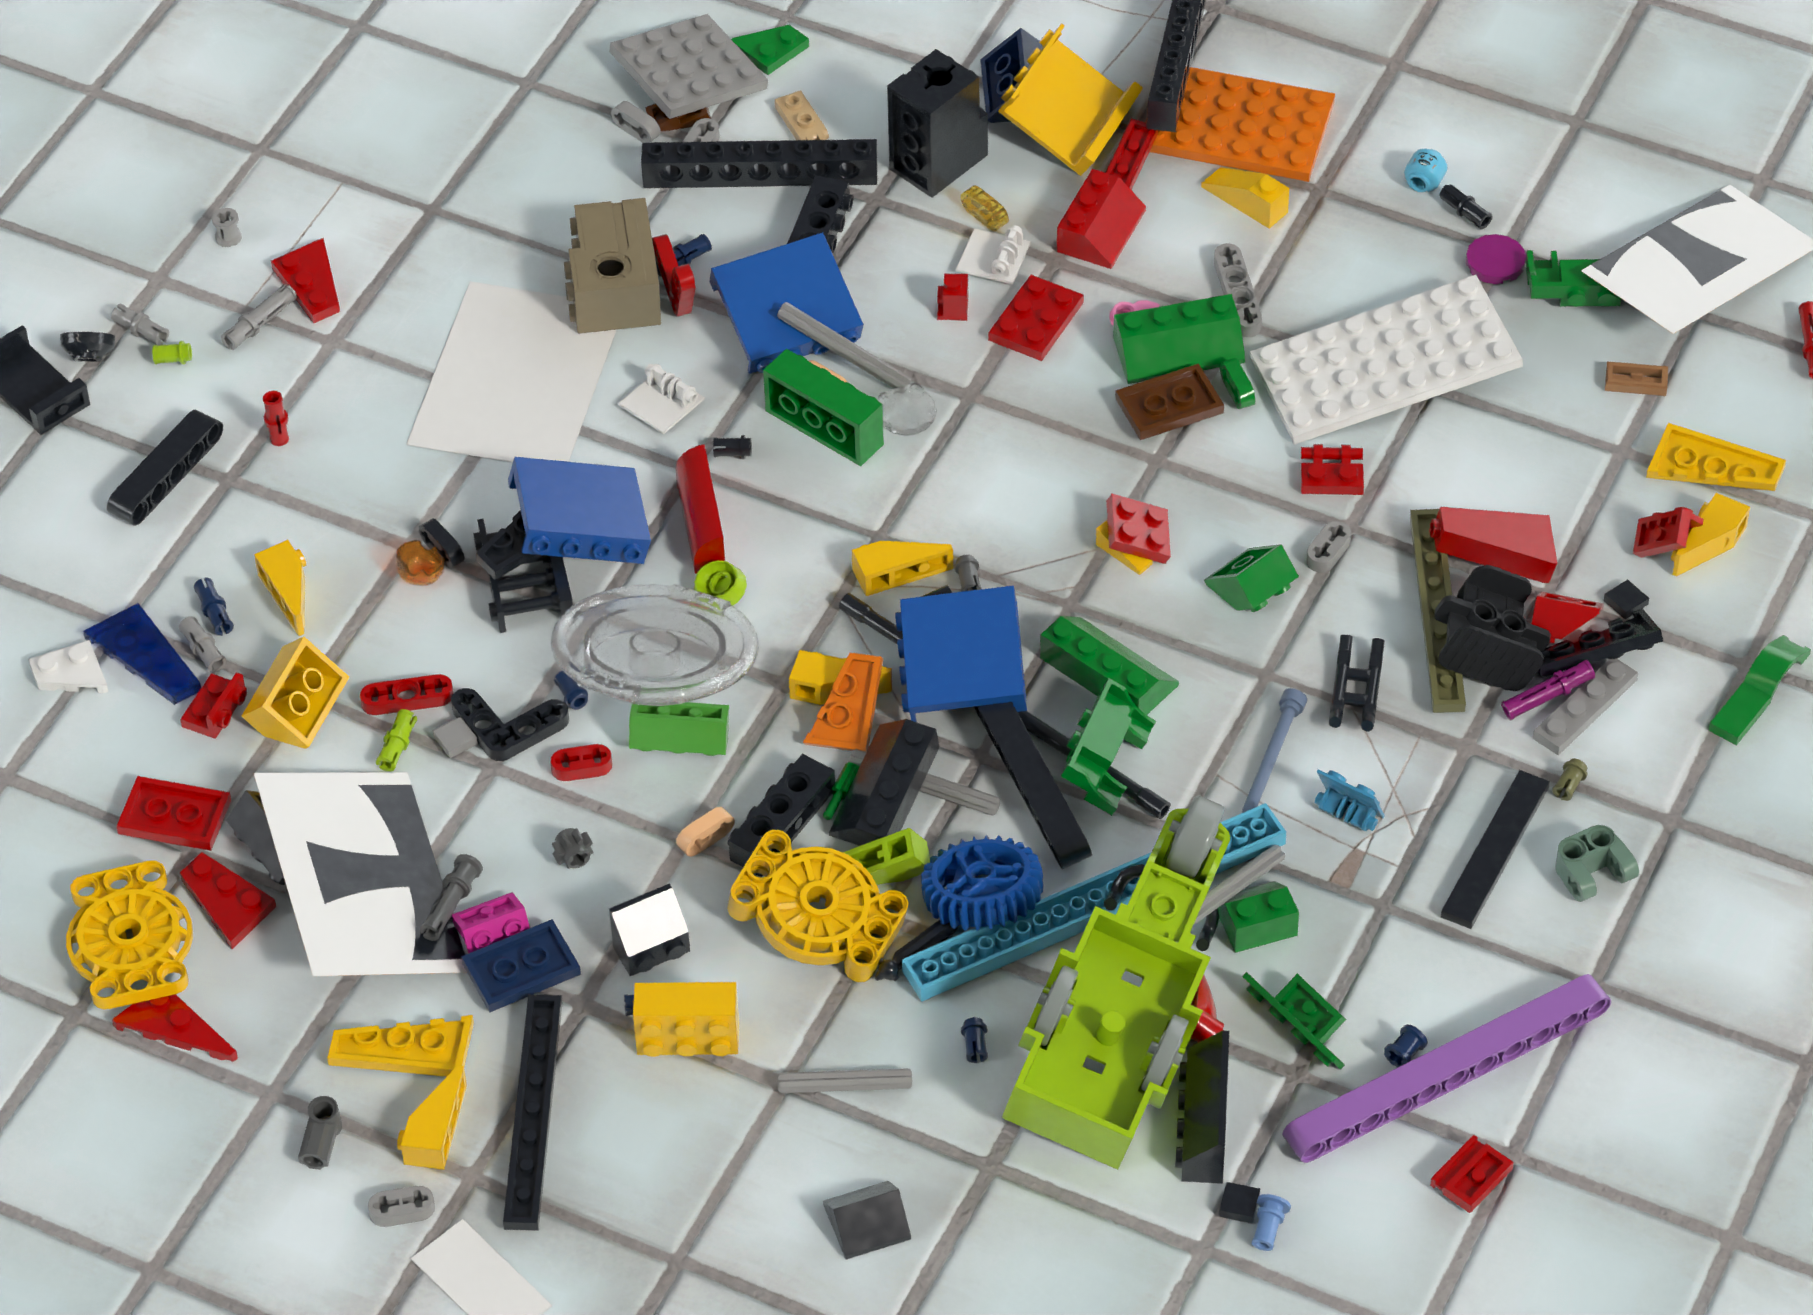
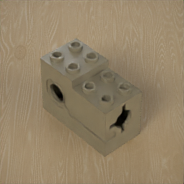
(612, 267)

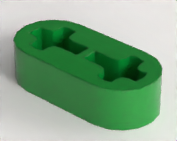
(1237, 383)

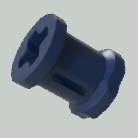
(1405, 1046)

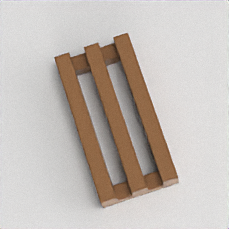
(1633, 378)

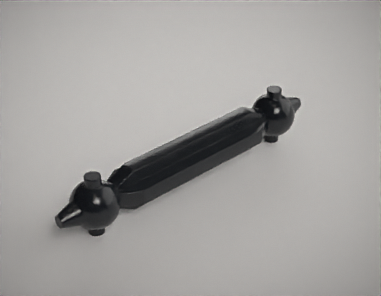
(931, 936)

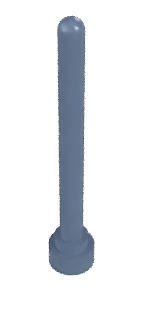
(1291, 705)

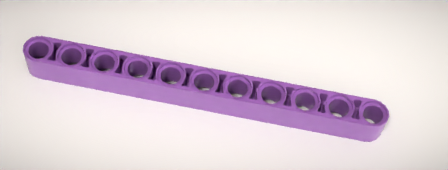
(1446, 1068)

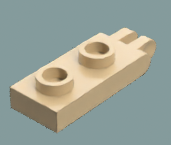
(800, 117)

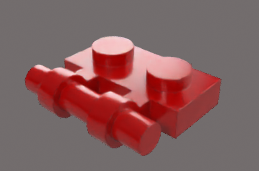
(1332, 478)

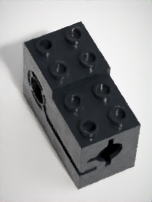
(935, 123)

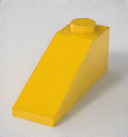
(1250, 193)
(896, 563)
(284, 577)
(433, 1124)

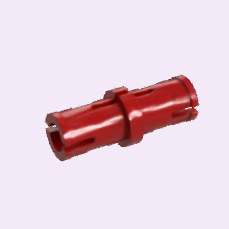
(276, 418)

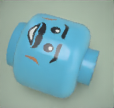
(1425, 170)

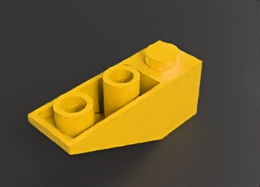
(1721, 529)
(816, 673)

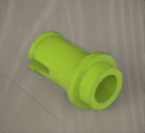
(172, 353)

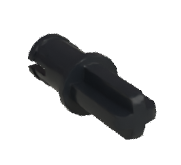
(1466, 206)

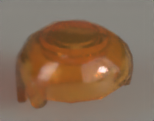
(417, 564)

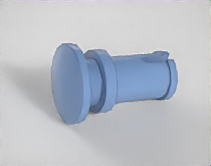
(1270, 1216)

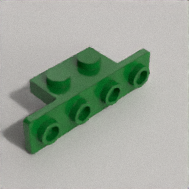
(1306, 1010)

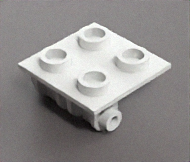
(994, 254)
(661, 399)

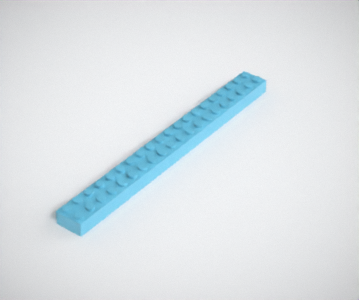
(1062, 915)

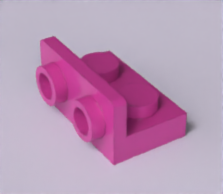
(491, 921)

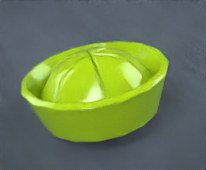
(721, 581)

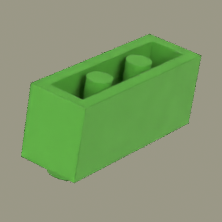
(680, 728)

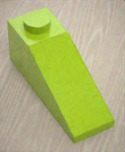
(893, 856)

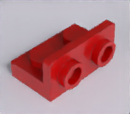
(1664, 531)
(214, 705)

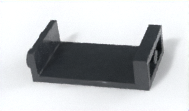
(35, 386)

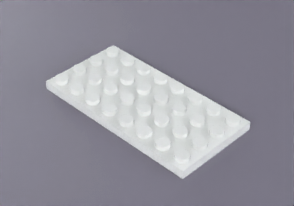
(1385, 359)

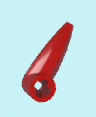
(1208, 1023)

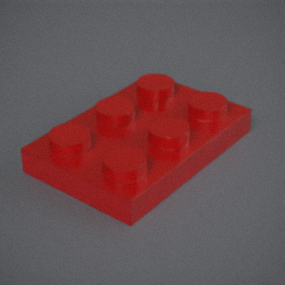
(1036, 317)
(174, 813)

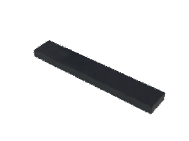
(1495, 849)

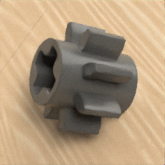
(572, 848)

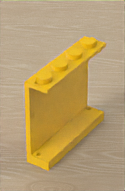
(1066, 103)

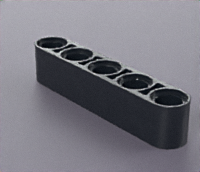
(165, 467)

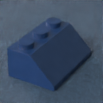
(1001, 67)

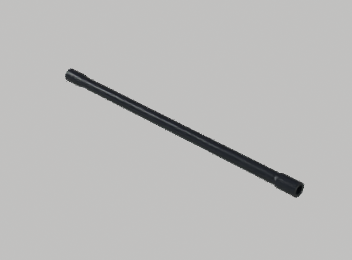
(1142, 796)

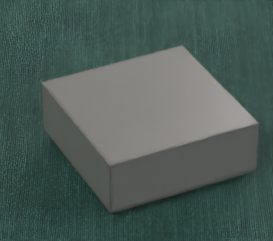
(455, 737)

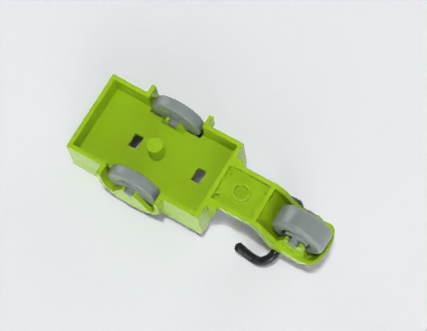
(1123, 1026)

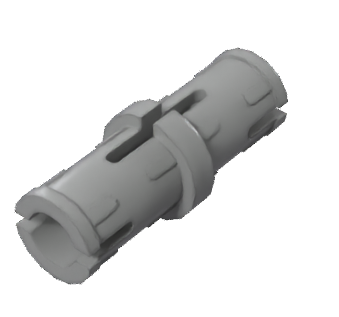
(140, 324)
(202, 644)

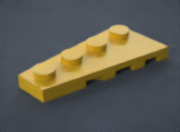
(1709, 460)
(404, 1048)

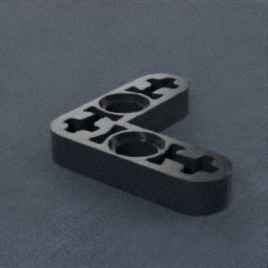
(501, 732)

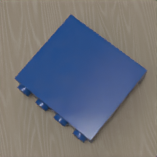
(792, 273)
(580, 510)
(961, 651)

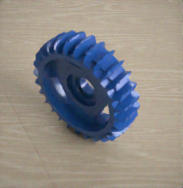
(1008, 891)

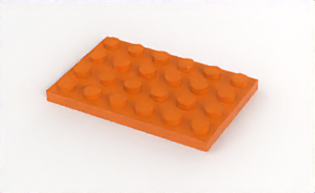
(1249, 124)

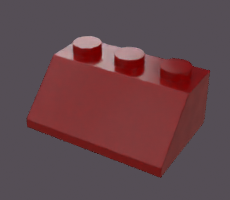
(1099, 220)

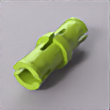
(396, 740)

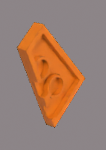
(849, 711)

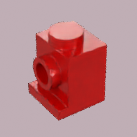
(953, 298)

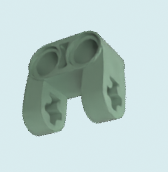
(1590, 852)

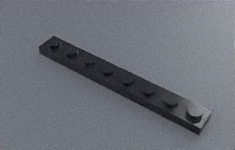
(533, 1113)

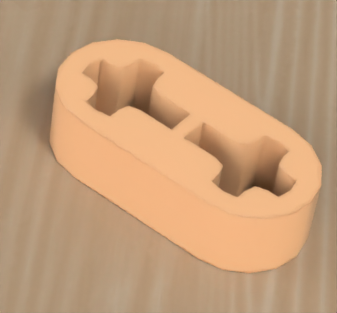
(705, 831)

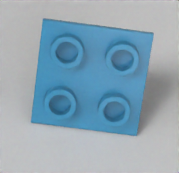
(1340, 794)

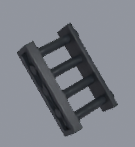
(554, 576)

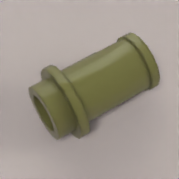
(1573, 773)

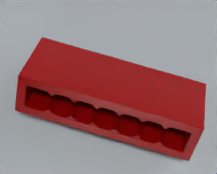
(699, 507)

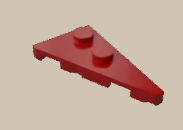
(175, 1025)

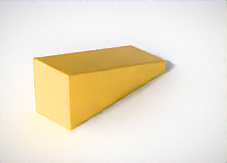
(1133, 562)

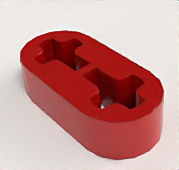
(581, 762)

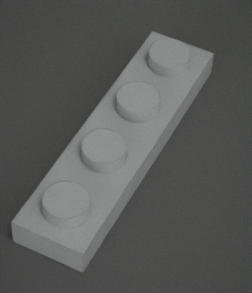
(1585, 706)

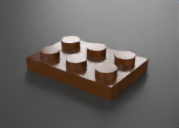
(1169, 401)

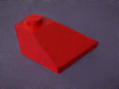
(1563, 613)

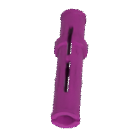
(1559, 684)

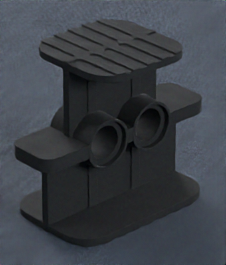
(1488, 630)

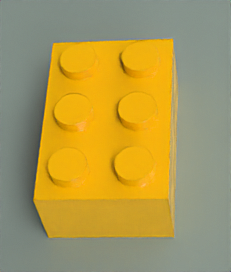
(686, 1018)

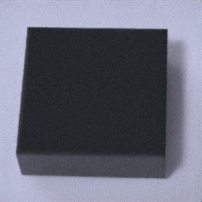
(1626, 599)
(1239, 1202)

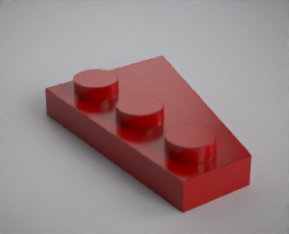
(311, 278)
(226, 897)

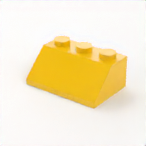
(295, 694)

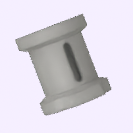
(225, 227)

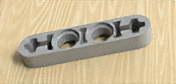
(1240, 289)

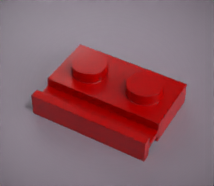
(1471, 1174)

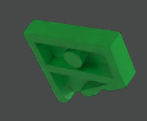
(772, 47)

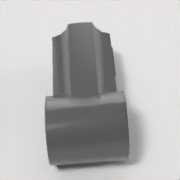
(320, 1133)

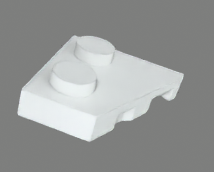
(69, 669)

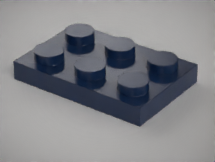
(521, 965)

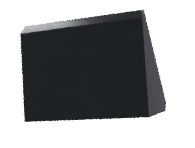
(868, 1219)

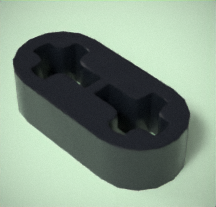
(437, 536)

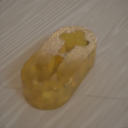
(984, 208)

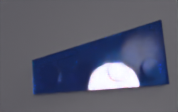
(145, 652)

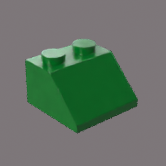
(1253, 577)
(1259, 916)

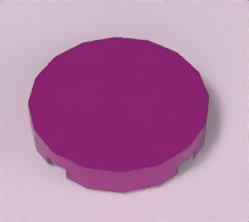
(1495, 258)

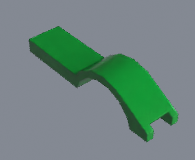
(1757, 689)

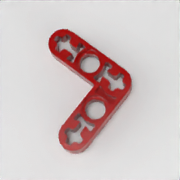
(677, 279)

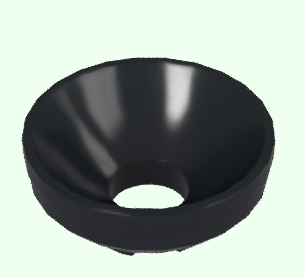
(87, 345)

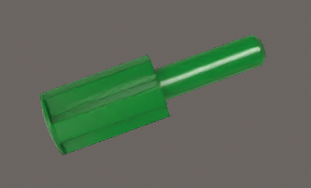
(841, 788)

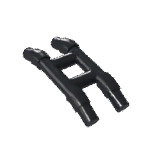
(1344, 673)

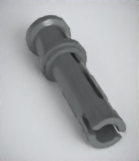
(455, 887)

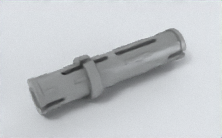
(250, 324)

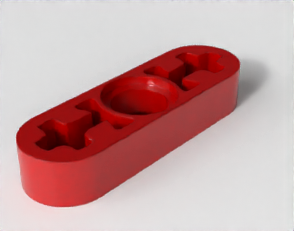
(395, 687)

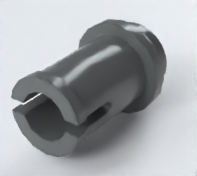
(967, 569)

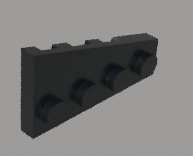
(504, 549)
(1611, 643)

